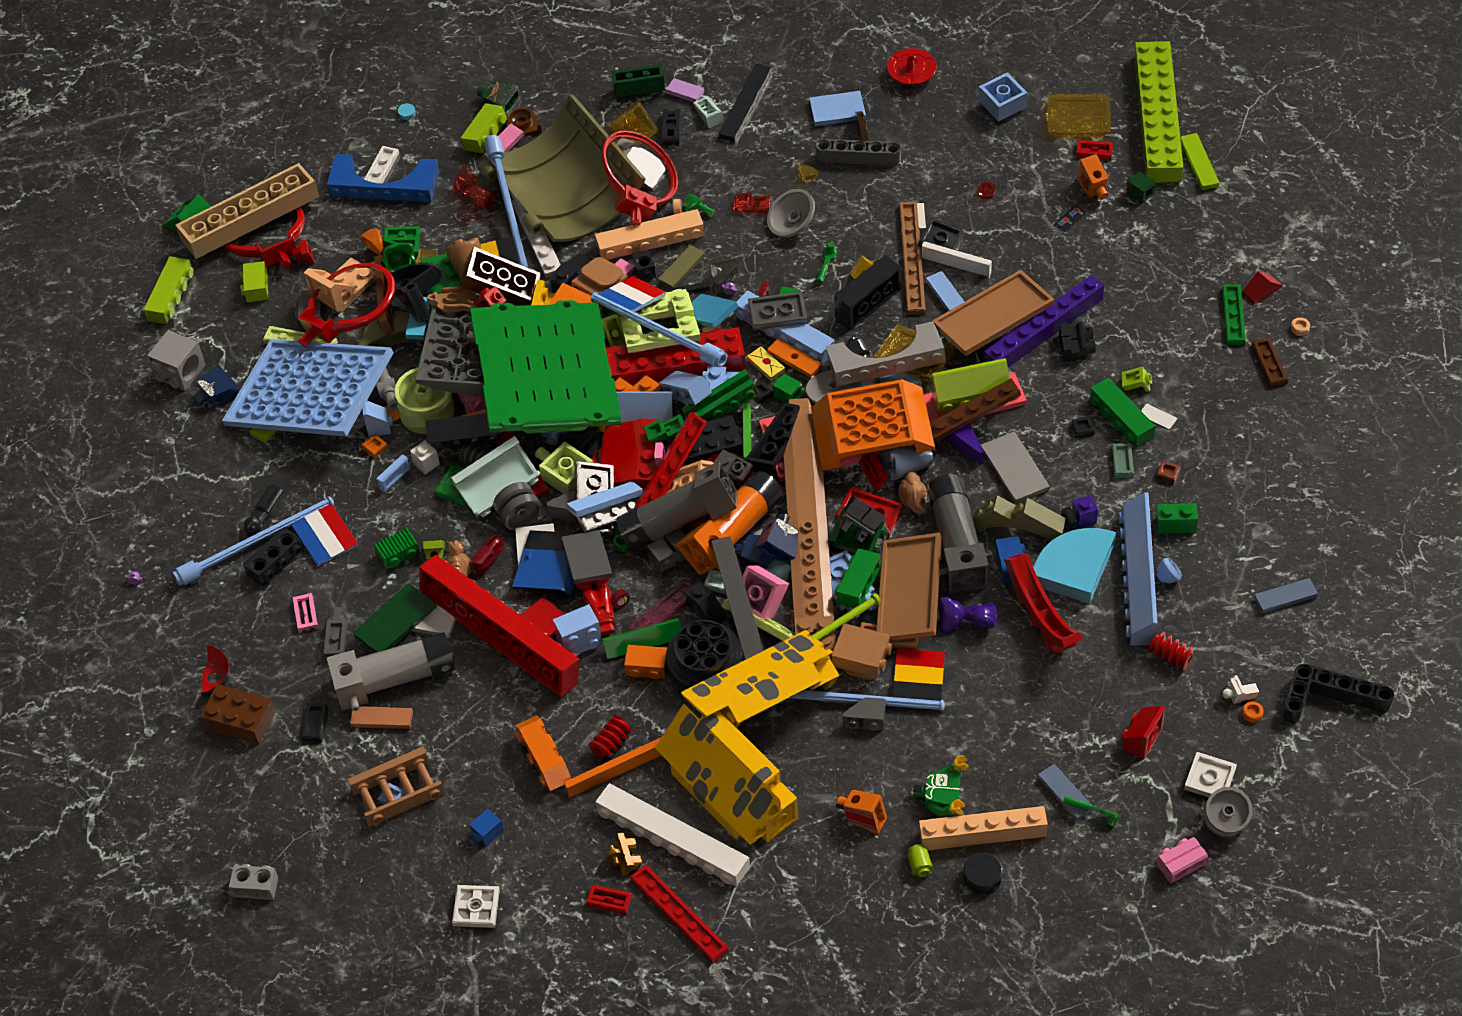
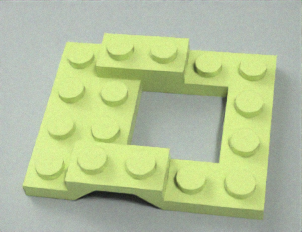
(672, 304)

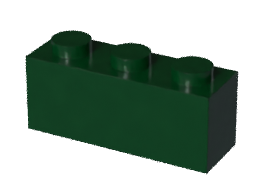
(638, 81)

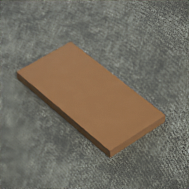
(993, 312)
(909, 586)

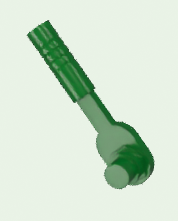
(829, 255)
(1112, 816)

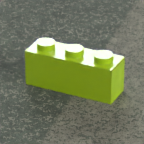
(486, 123)

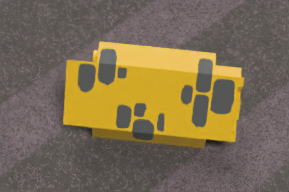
(765, 679)
(728, 775)

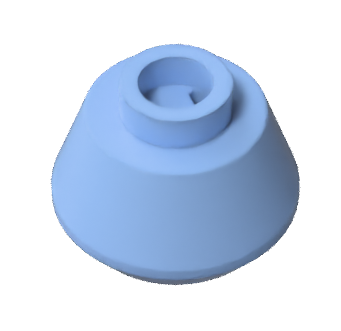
(1168, 571)

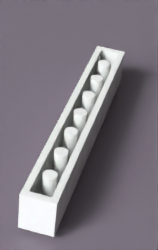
(672, 835)

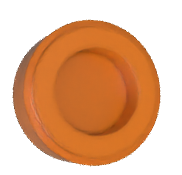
(1252, 712)

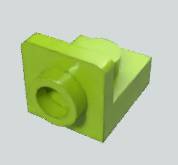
(1136, 378)

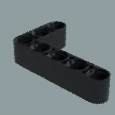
(1332, 689)

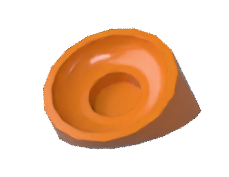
(373, 240)

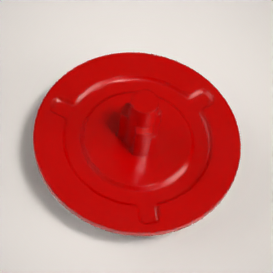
(911, 66)

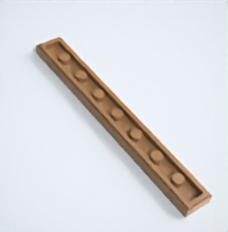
(912, 258)

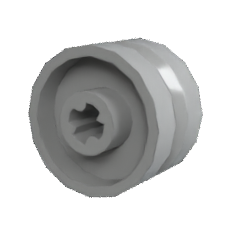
(1227, 824)

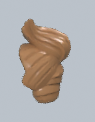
(913, 493)
(458, 559)

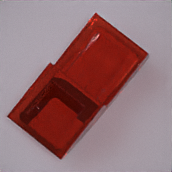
(748, 203)

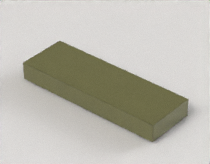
(681, 267)

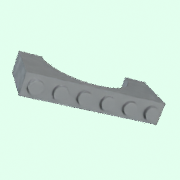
(852, 368)

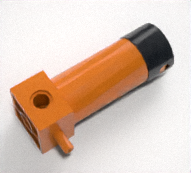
(754, 501)

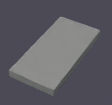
(1015, 467)

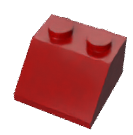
(1143, 730)

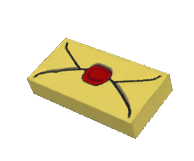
(766, 363)

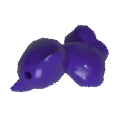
(952, 614)

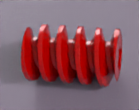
(1171, 650)
(609, 736)

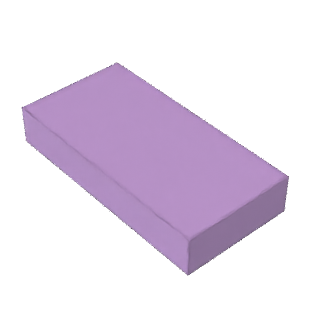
(685, 90)

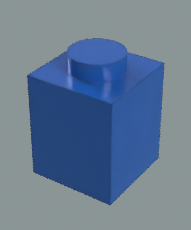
(486, 828)

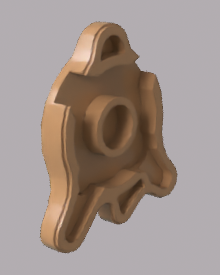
(453, 299)

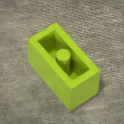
(254, 281)

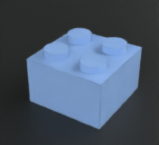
(1003, 96)
(578, 630)

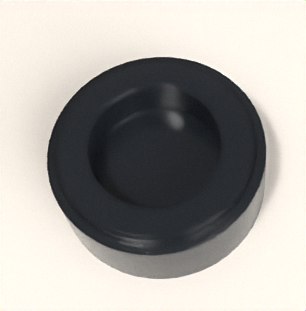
(1070, 518)

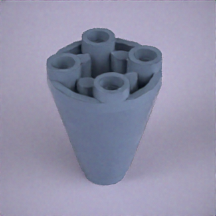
(902, 460)

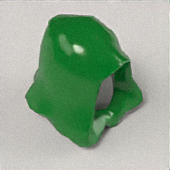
(398, 255)

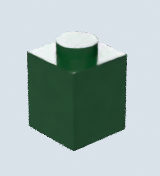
(1140, 187)

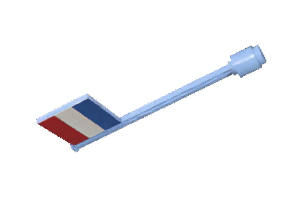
(317, 527)

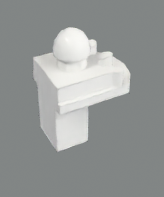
(1238, 692)

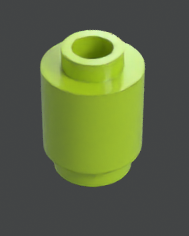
(919, 860)

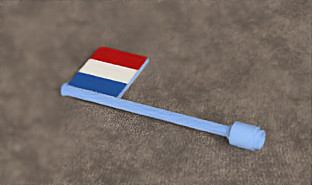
(635, 294)

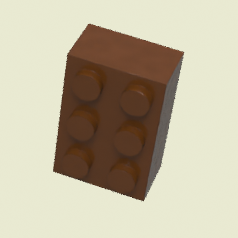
(237, 714)

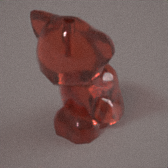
(466, 184)

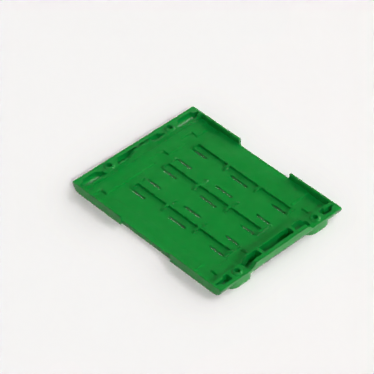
(502, 383)

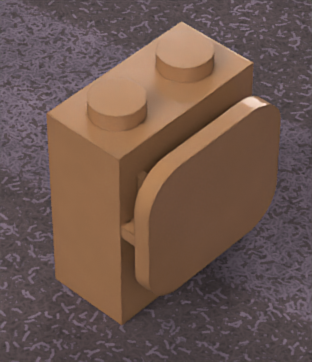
(598, 276)
(861, 651)

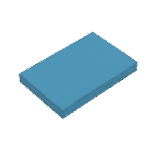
(712, 310)

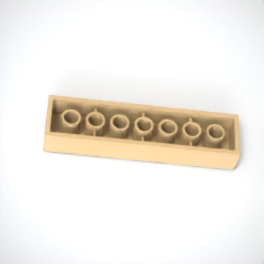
(247, 210)

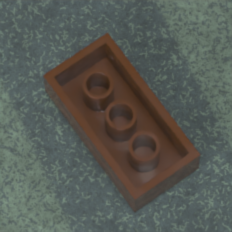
(511, 279)

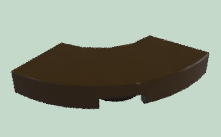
(861, 125)

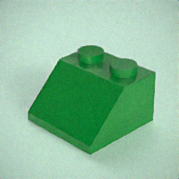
(186, 210)

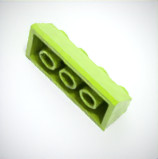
(963, 384)

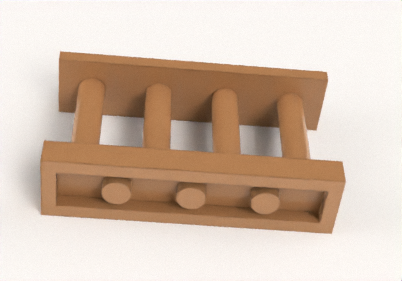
(387, 771)

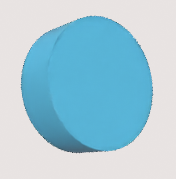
(406, 111)

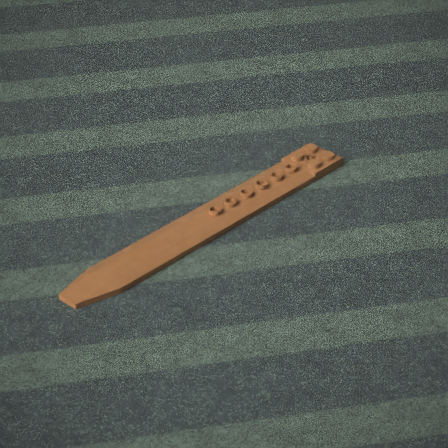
(808, 515)

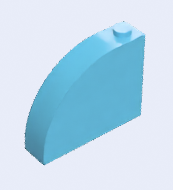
(1075, 562)

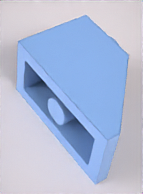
(377, 419)

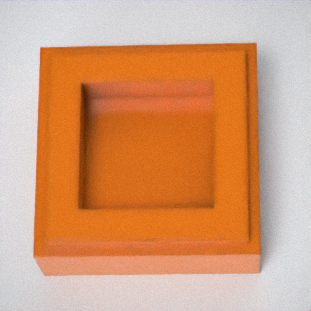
(374, 446)

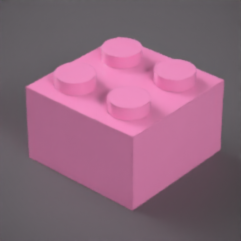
(763, 591)

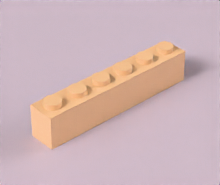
(650, 235)
(983, 828)

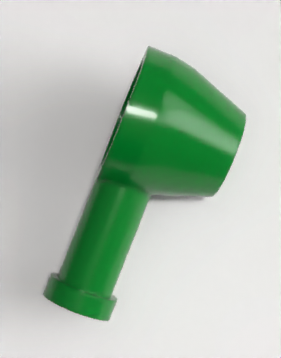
(693, 202)

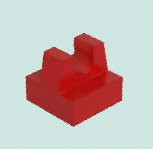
(304, 253)

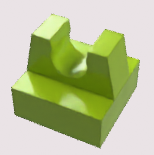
(434, 546)

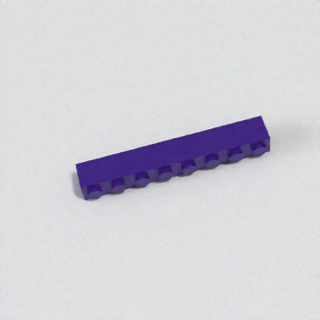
(1046, 323)

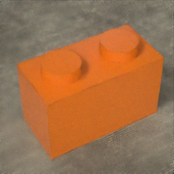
(646, 662)

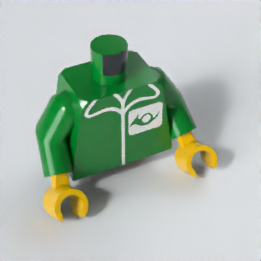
(943, 790)

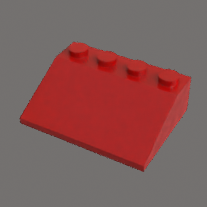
(629, 452)

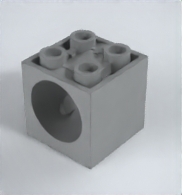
(176, 360)

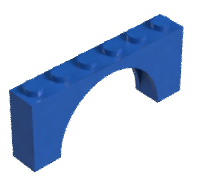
(414, 187)

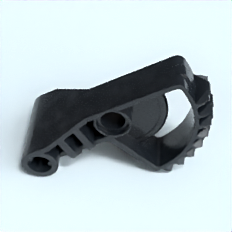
(412, 283)

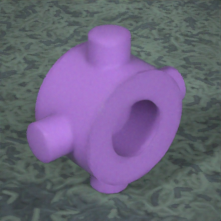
(729, 288)
(133, 577)

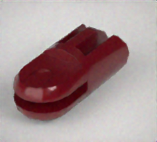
(487, 554)

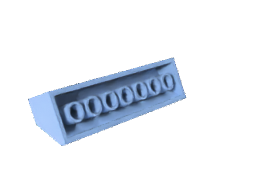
(1139, 571)

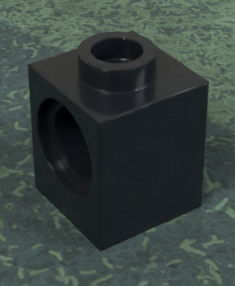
(644, 265)

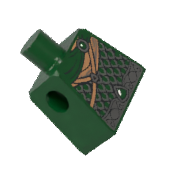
(500, 94)

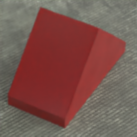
(1260, 287)

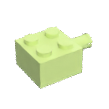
(559, 467)

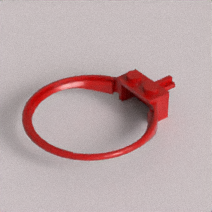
(629, 199)
(277, 253)
(328, 329)

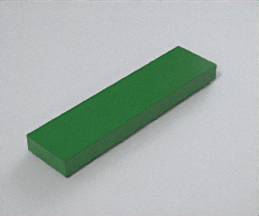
(1233, 314)
(647, 636)

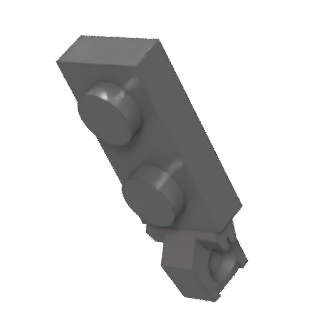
(335, 634)

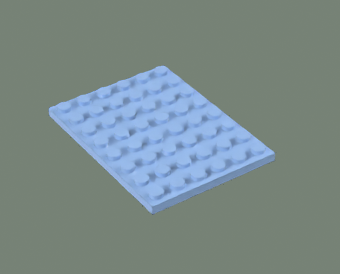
(308, 387)

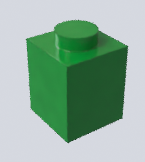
(787, 388)

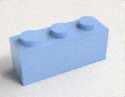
(686, 387)

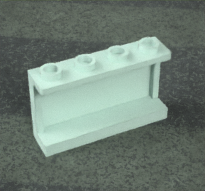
(493, 472)

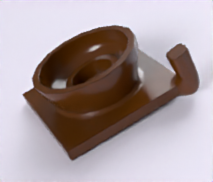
(524, 120)

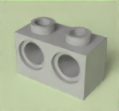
(252, 886)

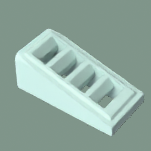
(709, 113)

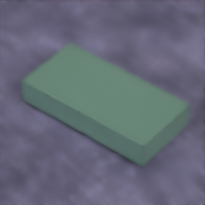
(1122, 460)

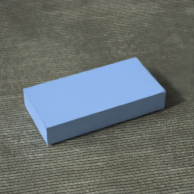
(393, 473)

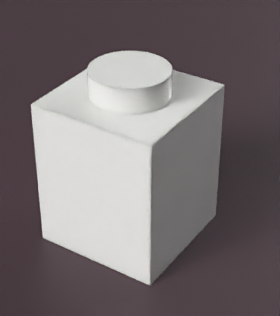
(424, 457)

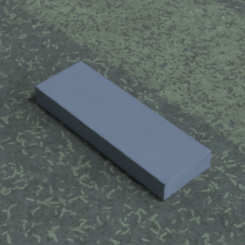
(1285, 595)
(1060, 786)

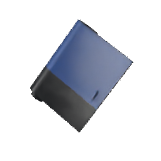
(545, 565)

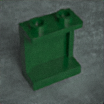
(844, 541)

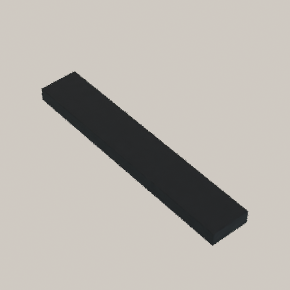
(745, 102)

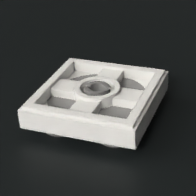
(476, 906)

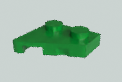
(409, 234)

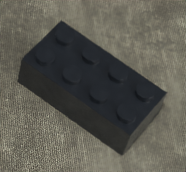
(867, 292)
(715, 437)

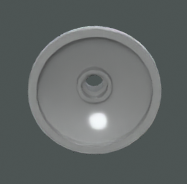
(791, 213)

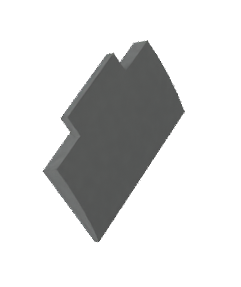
(450, 355)

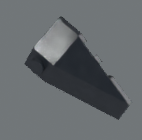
(773, 442)

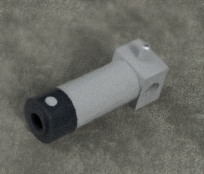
(385, 669)

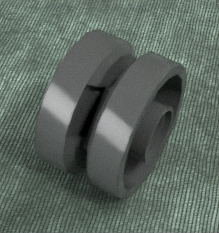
(517, 505)

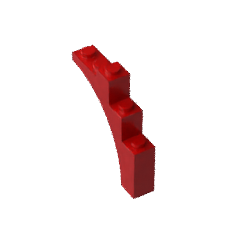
(1054, 630)

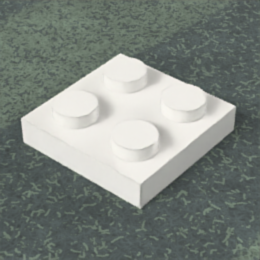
(1209, 774)

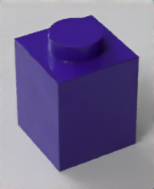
(1085, 511)

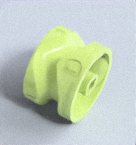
(421, 403)

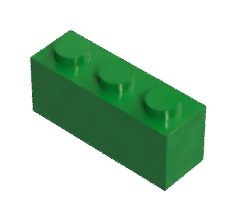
(858, 578)

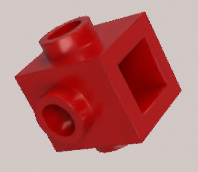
(489, 298)

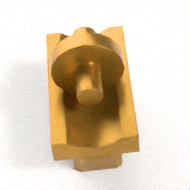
(620, 854)

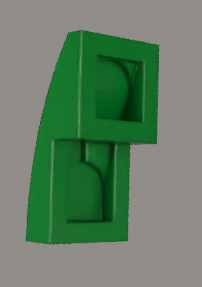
(662, 431)

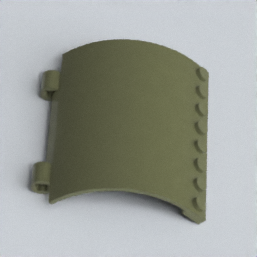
(563, 178)

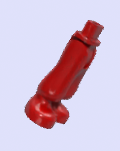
(600, 603)

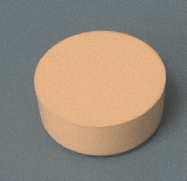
(677, 206)
(1300, 326)

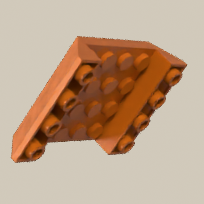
(871, 421)

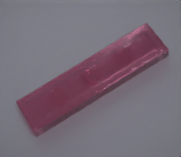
(664, 608)

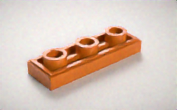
(794, 358)

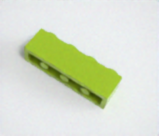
(168, 290)

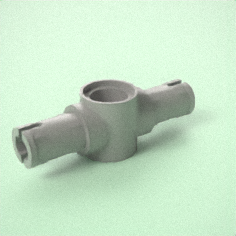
(386, 390)

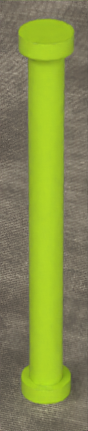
(874, 600)

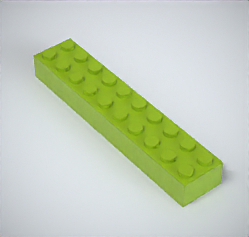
(1158, 112)

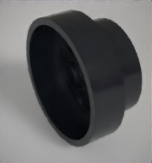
(698, 636)

